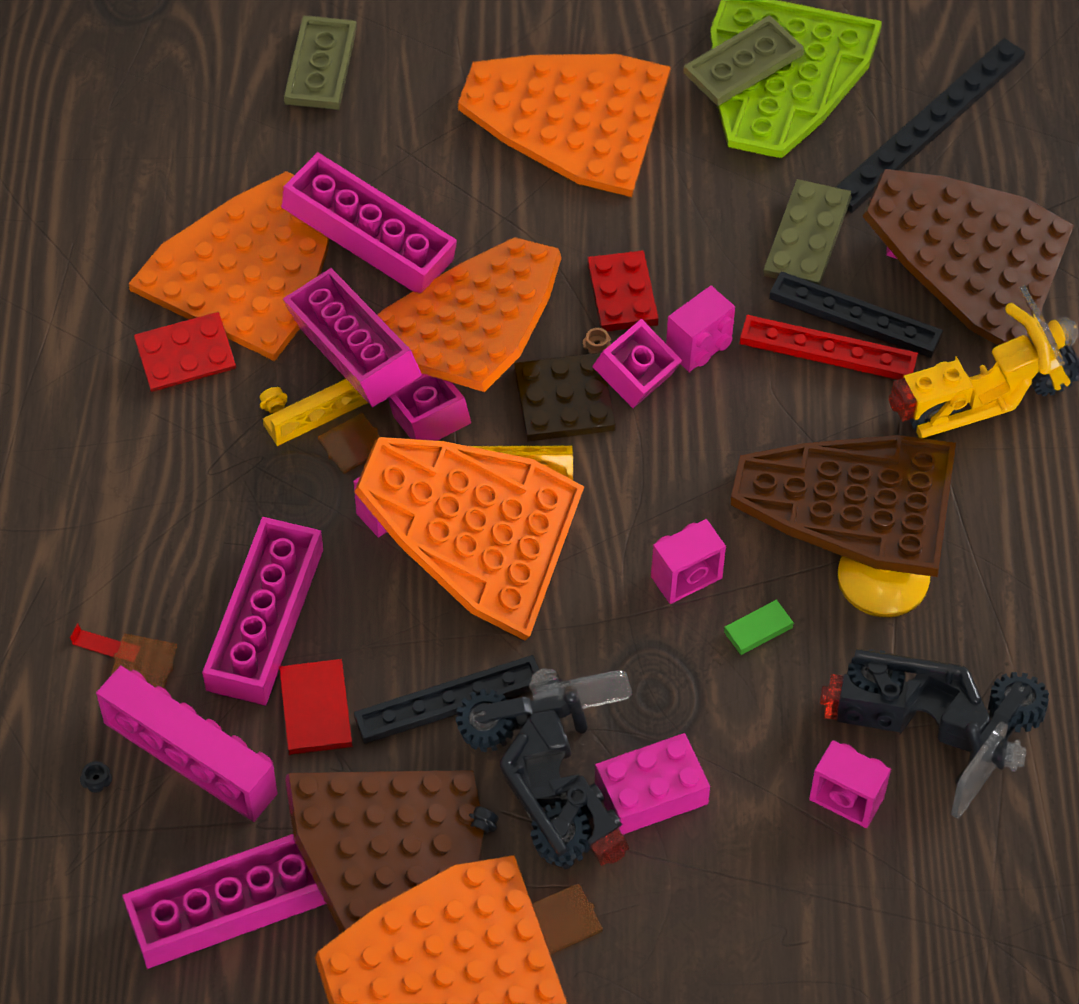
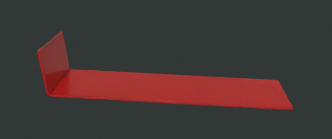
(94, 642)

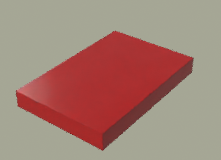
(315, 706)

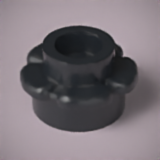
(95, 769)
(484, 820)

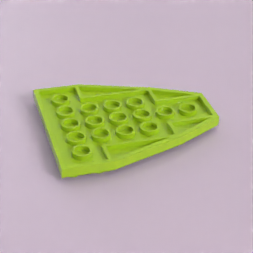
(800, 96)

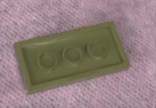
(743, 60)
(320, 62)
(808, 231)

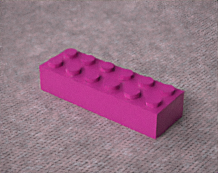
(368, 223)
(352, 337)
(263, 611)
(188, 742)
(221, 901)

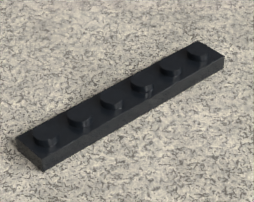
(856, 314)
(442, 700)

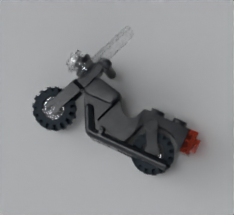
(879, 698)
(535, 759)

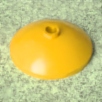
(880, 591)

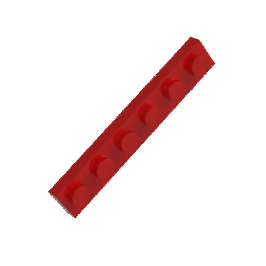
(827, 348)

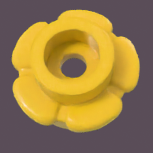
(273, 399)

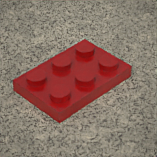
(622, 290)
(184, 351)

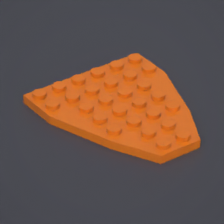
(571, 112)
(238, 265)
(477, 313)
(473, 522)
(446, 942)

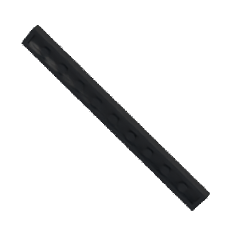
(932, 120)

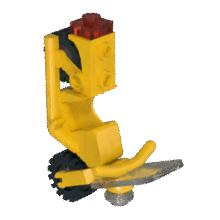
(938, 393)

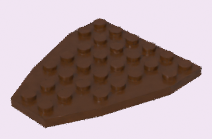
(970, 245)
(855, 497)
(380, 832)

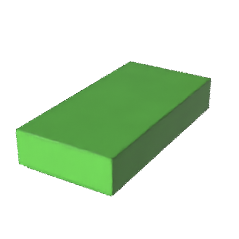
(758, 627)

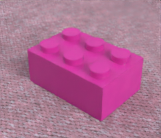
(653, 783)

